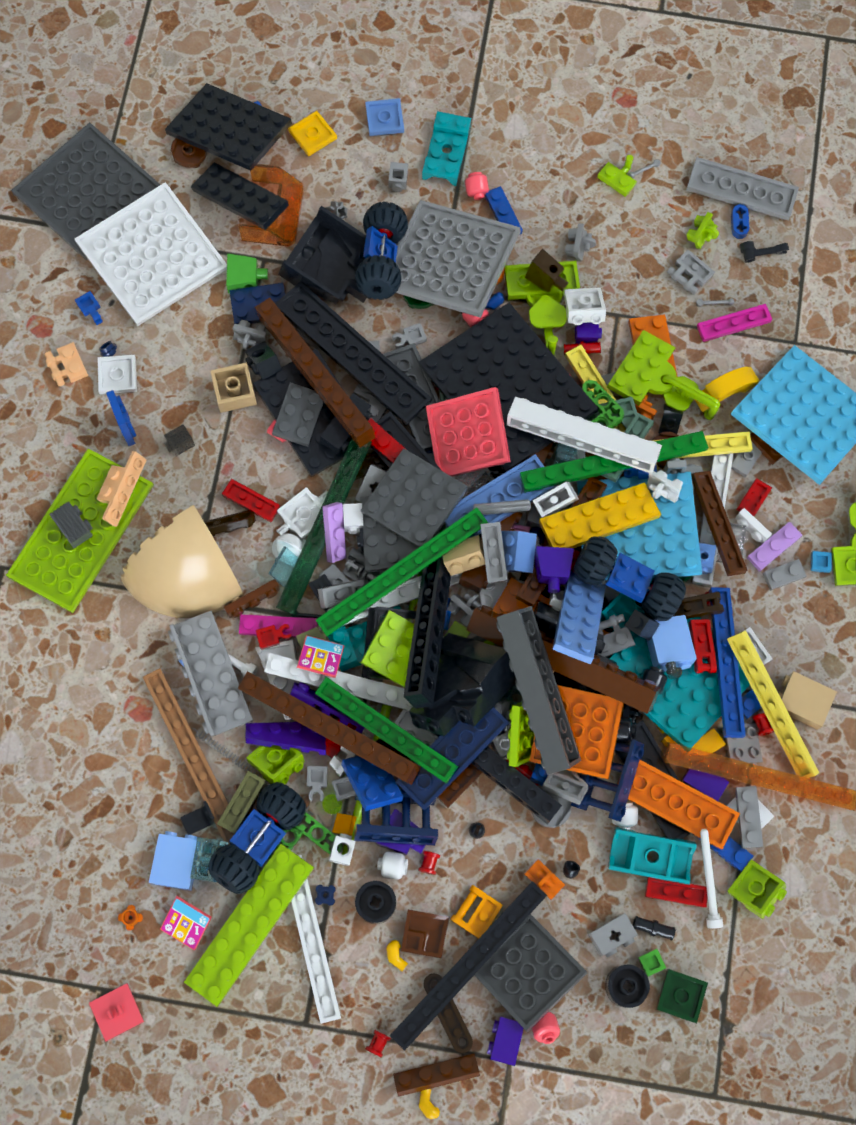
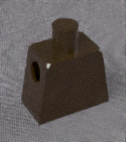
(546, 272)

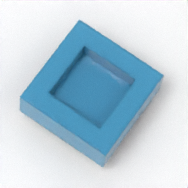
(821, 561)

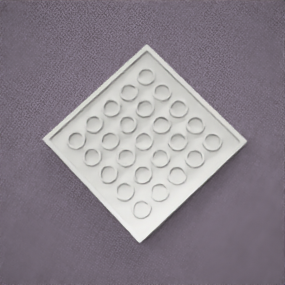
(151, 253)

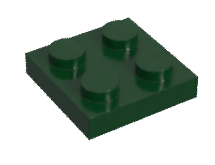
(681, 996)

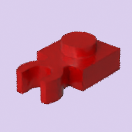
(270, 637)

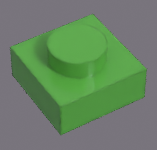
(651, 962)

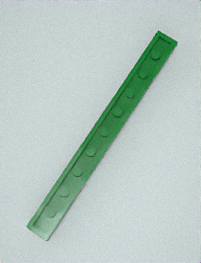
(597, 465)
(401, 572)

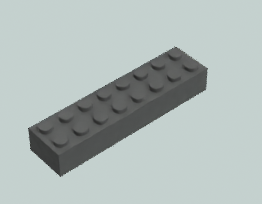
(538, 690)

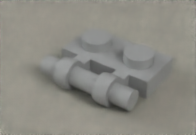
(693, 268)
(616, 640)

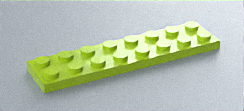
(249, 925)

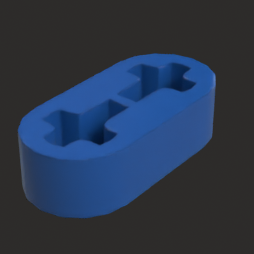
(744, 221)

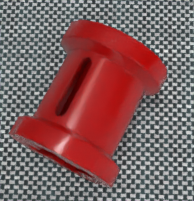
(763, 724)
(429, 862)
(378, 1043)

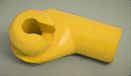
(393, 955)

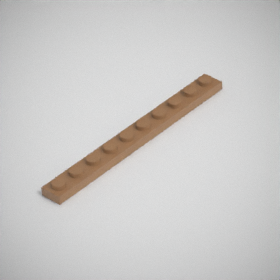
(188, 747)

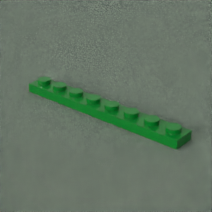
(386, 730)

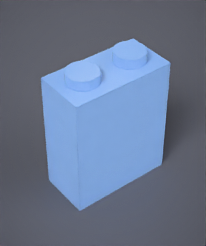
(672, 643)
(173, 861)

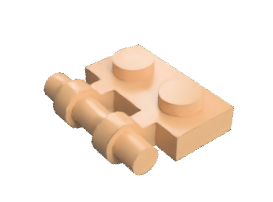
(71, 361)

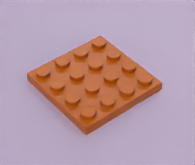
(595, 729)

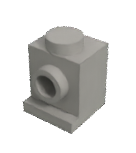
(398, 176)

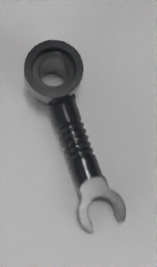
(750, 252)

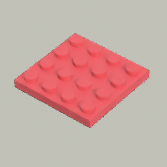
(468, 432)

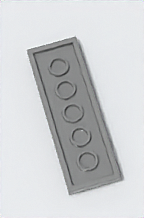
(742, 188)

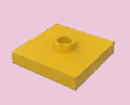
(312, 133)

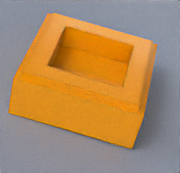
(344, 824)

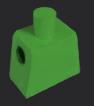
(243, 272)

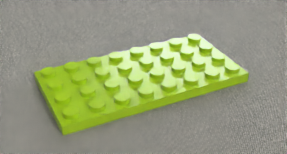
(50, 562)

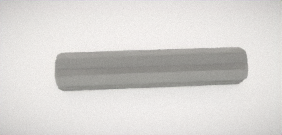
(503, 507)

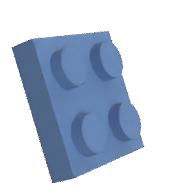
(384, 117)

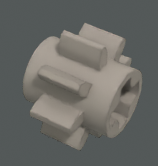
(338, 209)

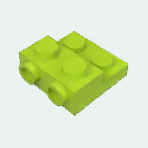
(276, 763)
(758, 889)

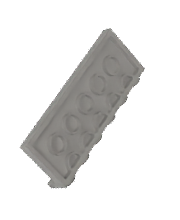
(210, 674)

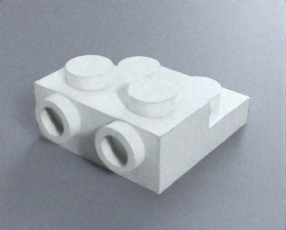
(584, 305)

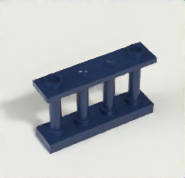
(618, 808)
(393, 834)

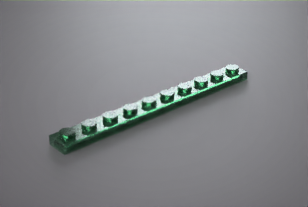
(315, 541)

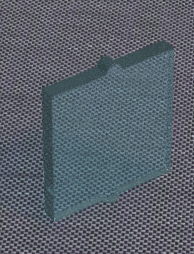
(283, 566)

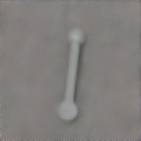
(656, 163)
(700, 302)

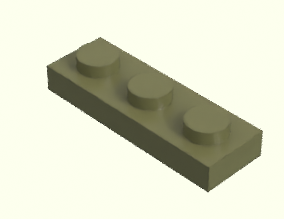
(241, 802)

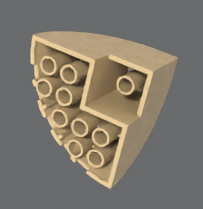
(181, 570)

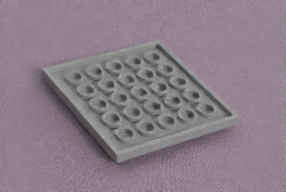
(453, 257)

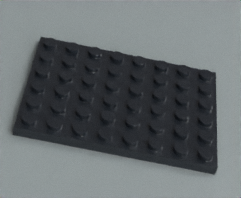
(511, 357)

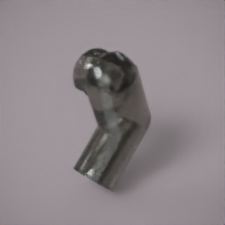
(673, 671)

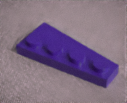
(304, 693)
(285, 735)

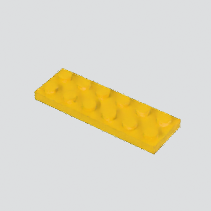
(600, 517)

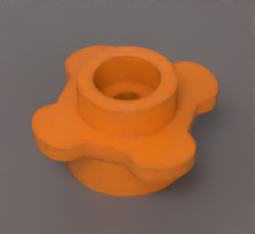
(124, 917)

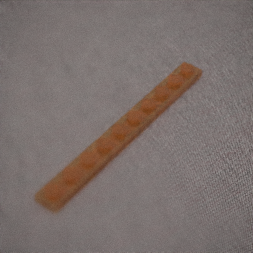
(760, 776)

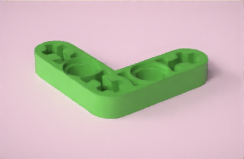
(605, 412)
(299, 831)

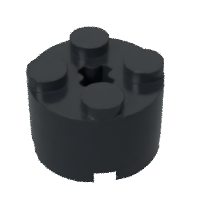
(371, 913)
(619, 996)

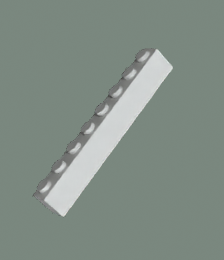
(584, 435)

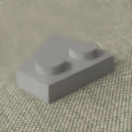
(566, 785)

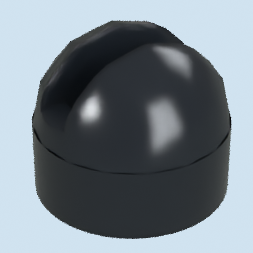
(472, 829)
(571, 869)

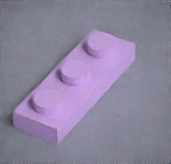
(334, 532)
(774, 546)

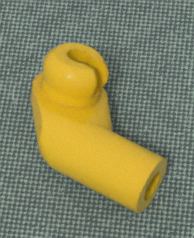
(426, 1106)

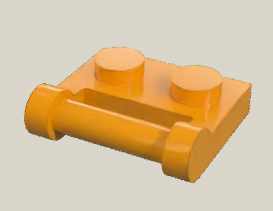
(483, 915)

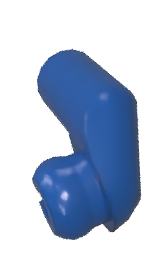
(495, 301)

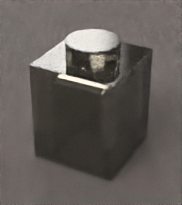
(178, 440)

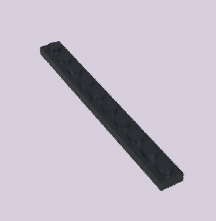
(467, 966)

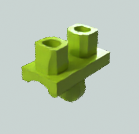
(706, 230)

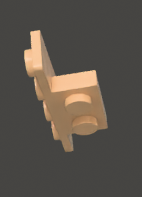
(119, 487)

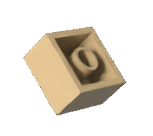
(233, 387)

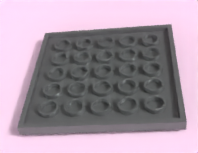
(83, 185)

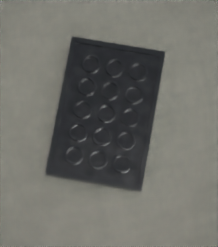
(228, 126)
(272, 393)

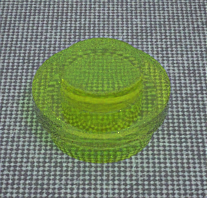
(331, 804)

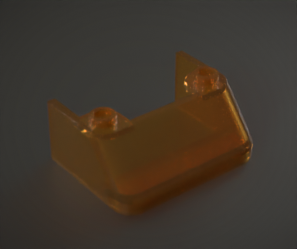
(284, 229)

